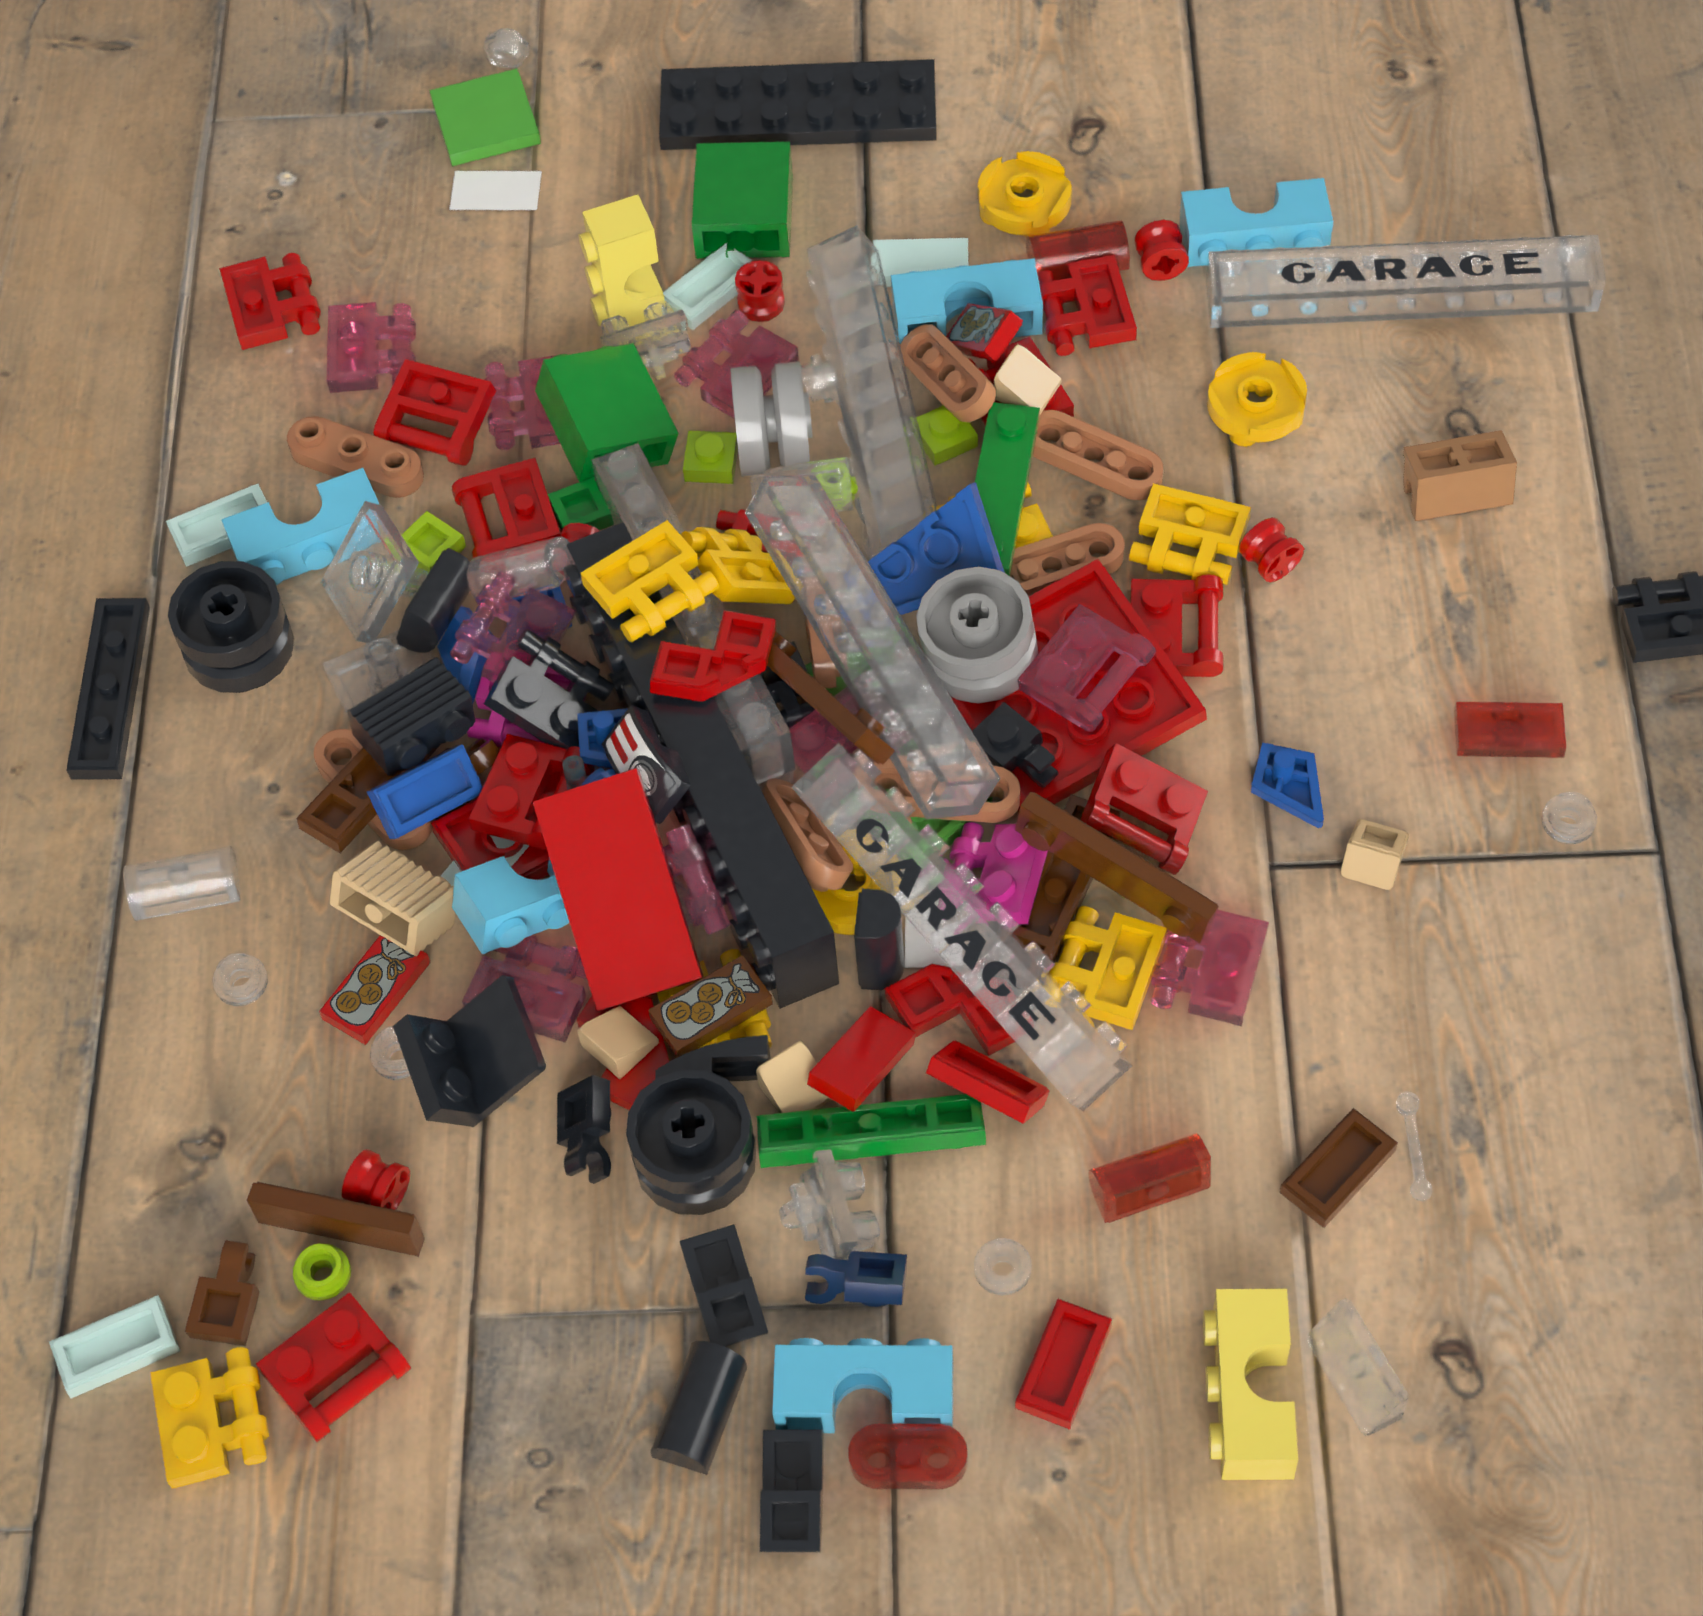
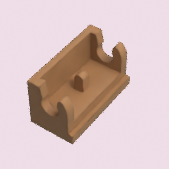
(1459, 475)

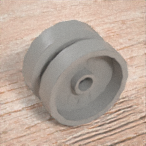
(770, 418)
(977, 633)

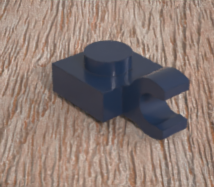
(864, 1278)

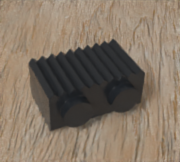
(412, 717)

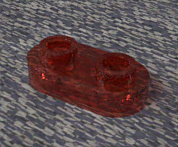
(908, 1451)

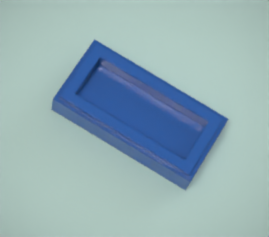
(425, 792)

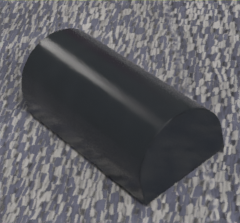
(435, 603)
(878, 940)
(699, 1406)

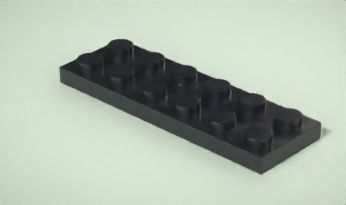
(799, 104)

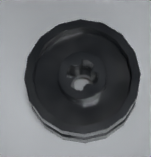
(231, 626)
(691, 1141)

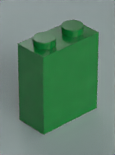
(743, 199)
(604, 405)

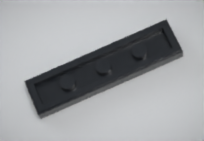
(108, 689)

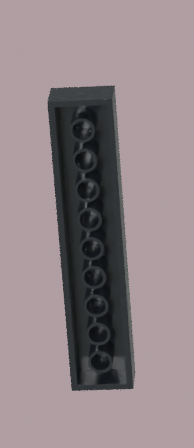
(724, 805)

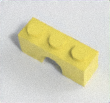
(621, 252)
(1253, 1434)

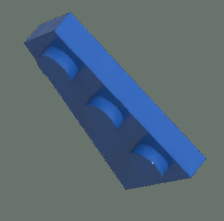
(943, 542)

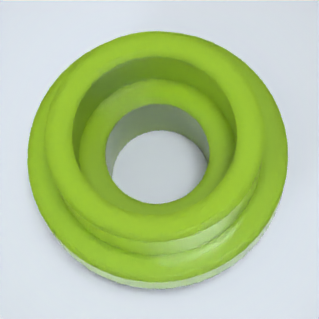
(318, 1257)

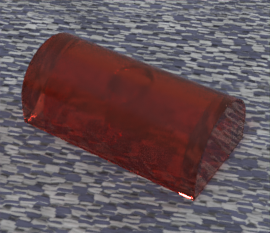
(1060, 247)
(1151, 1177)

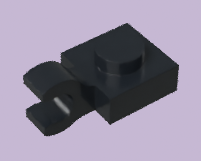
(1015, 743)
(581, 1119)

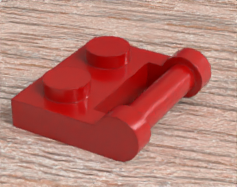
(438, 397)
(521, 503)
(1160, 608)
(512, 786)
(1150, 796)
(323, 1354)

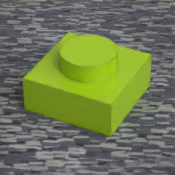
(945, 435)
(710, 457)
(429, 538)

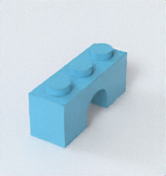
(1214, 223)
(942, 294)
(295, 549)
(505, 907)
(817, 1376)

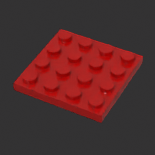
(1142, 716)

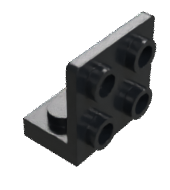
(473, 1058)

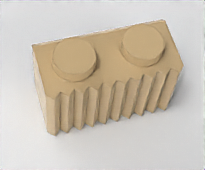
(394, 897)

